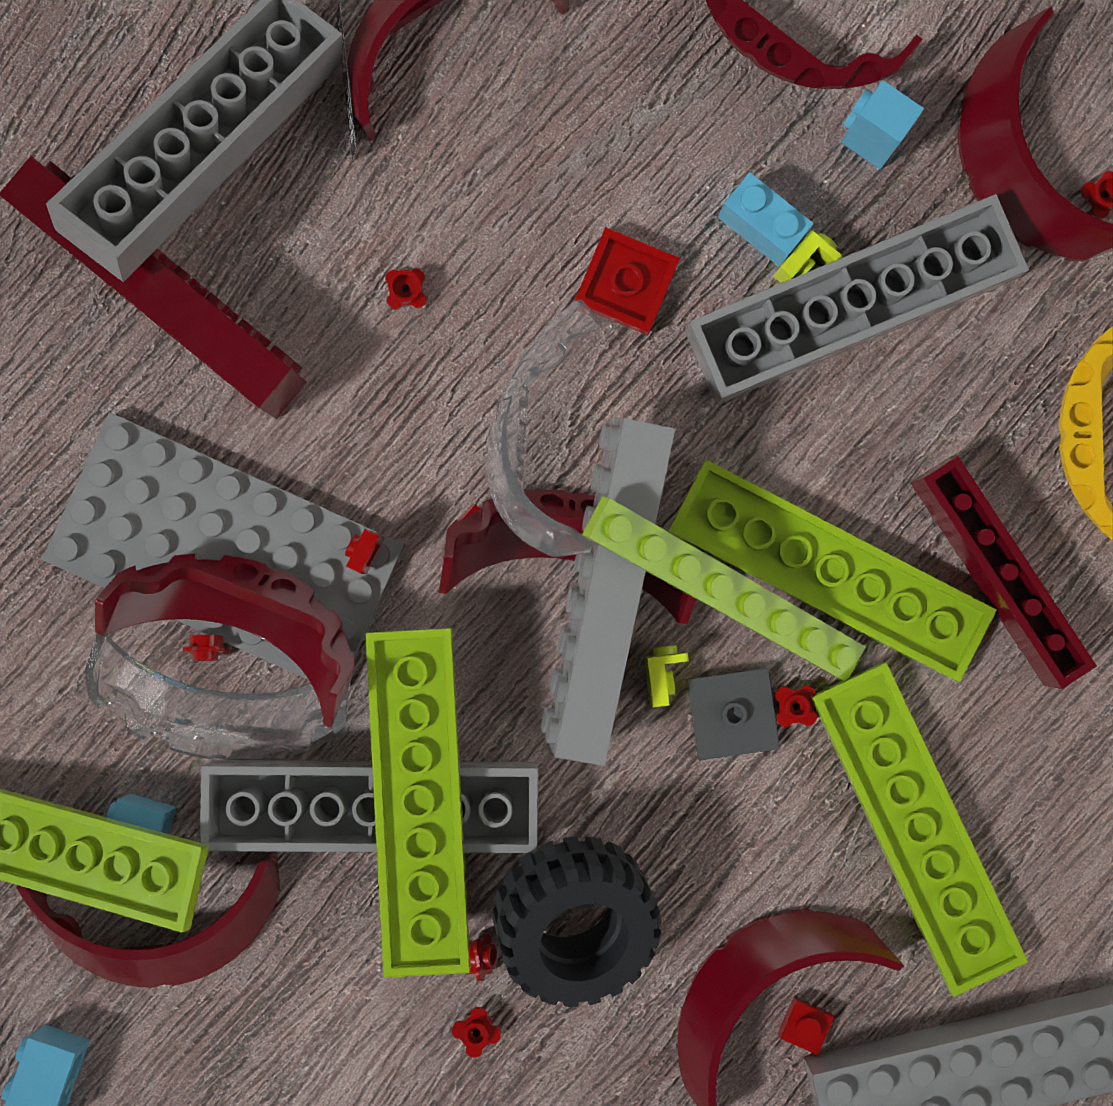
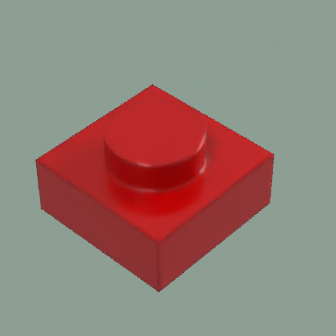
(363, 550)
(805, 1025)

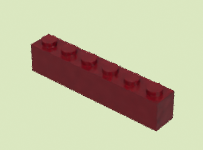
(1003, 574)

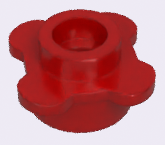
(1093, 192)
(397, 280)
(205, 647)
(787, 697)
(482, 956)
(476, 1020)

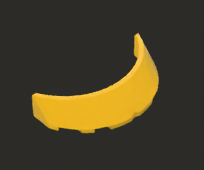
(1083, 432)

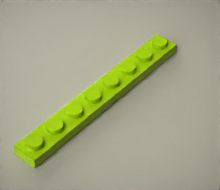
(722, 588)

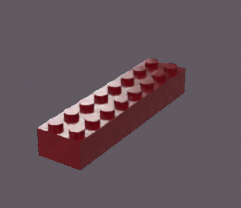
(174, 303)

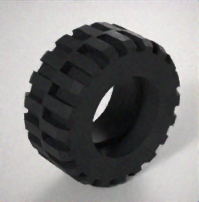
(583, 964)

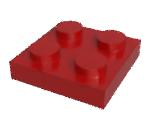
(627, 280)

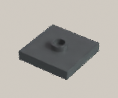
(732, 713)

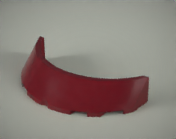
(378, 23)
(787, 60)
(1001, 163)
(487, 540)
(241, 596)
(171, 962)
(750, 964)

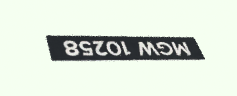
(346, 85)

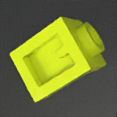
(799, 262)
(661, 682)

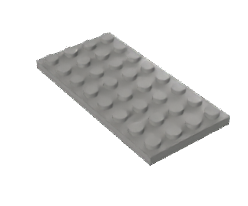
(160, 499)

